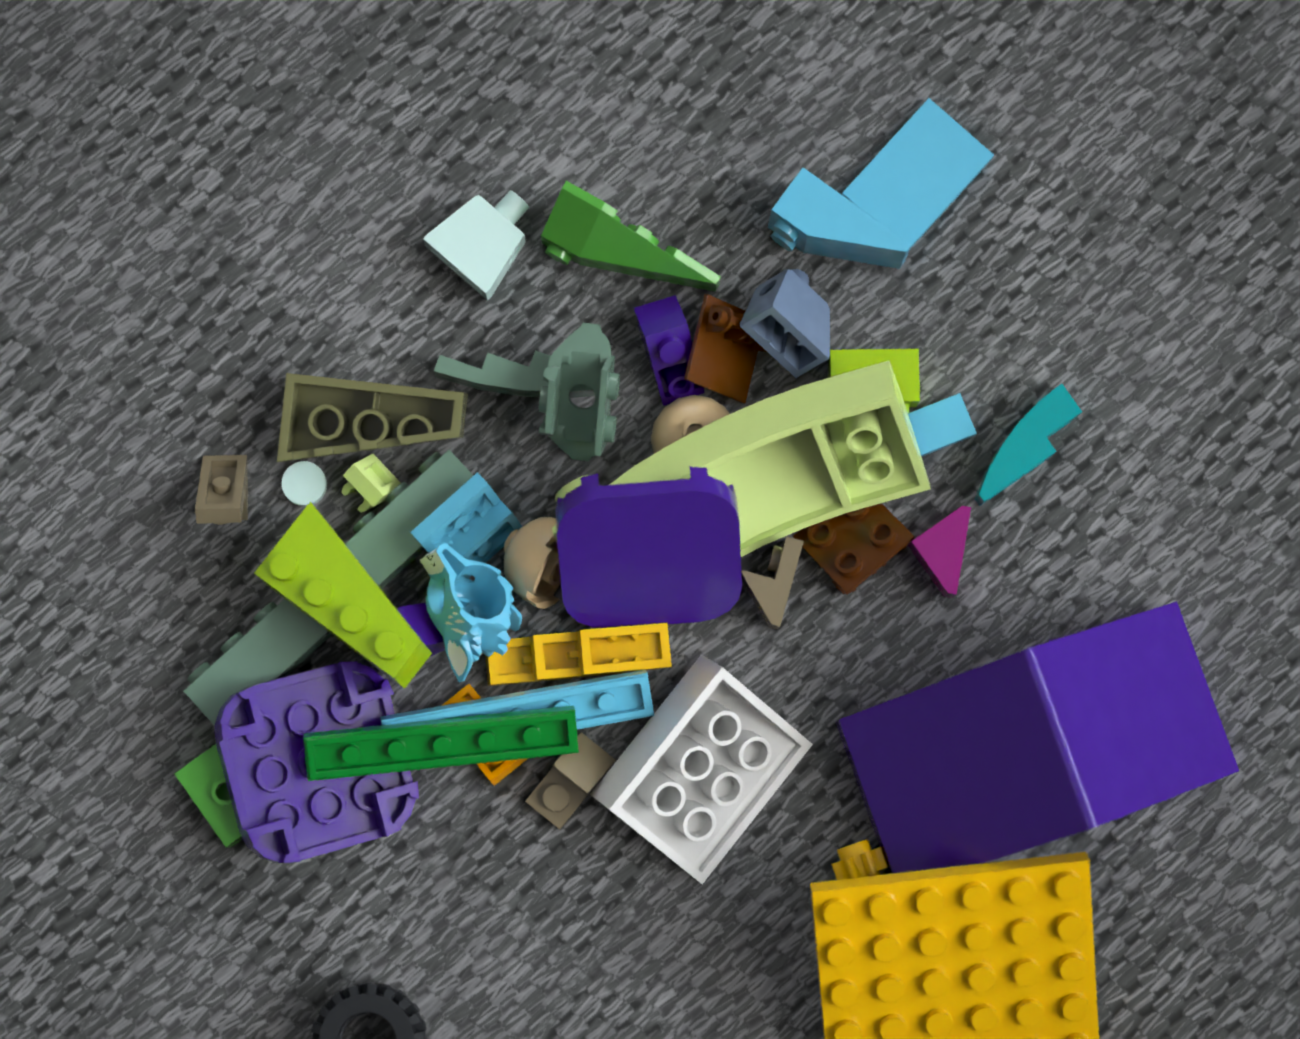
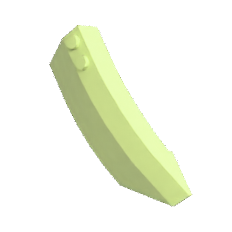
(803, 454)

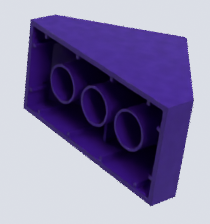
(1038, 744)

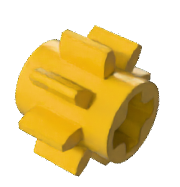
(859, 861)

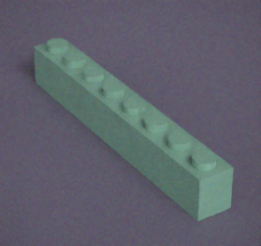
(289, 636)

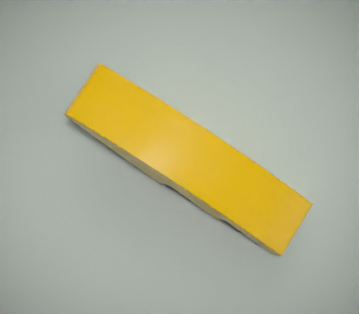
(581, 654)

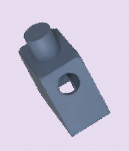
(790, 321)

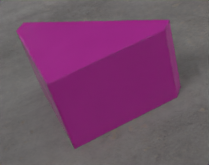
(942, 550)

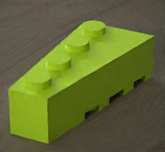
(332, 588)

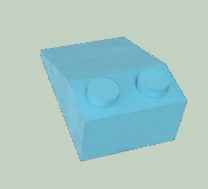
(829, 225)

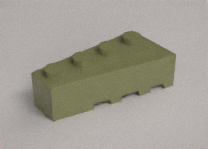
(356, 416)

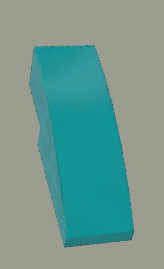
(1028, 443)

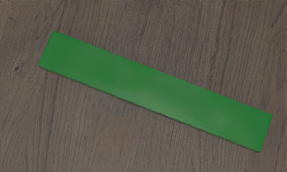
(440, 743)

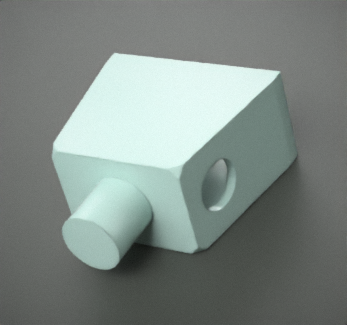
(480, 241)

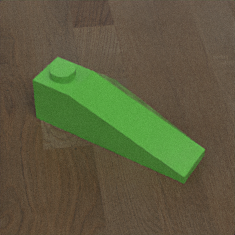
(592, 236)

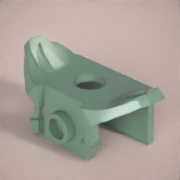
(584, 360)

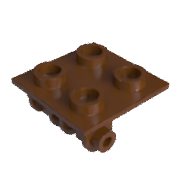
(722, 351)
(855, 544)

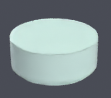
(304, 483)

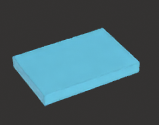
(919, 173)

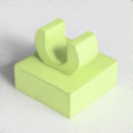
(371, 480)

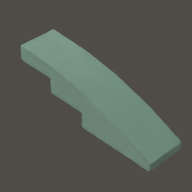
(503, 375)

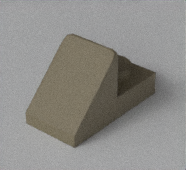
(222, 490)
(772, 593)
(570, 781)

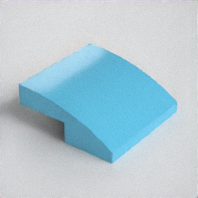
(469, 522)

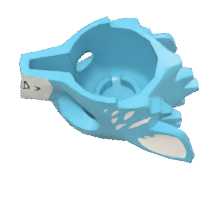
(468, 612)

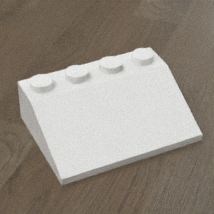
(701, 768)

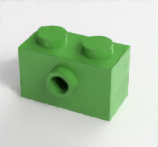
(208, 789)

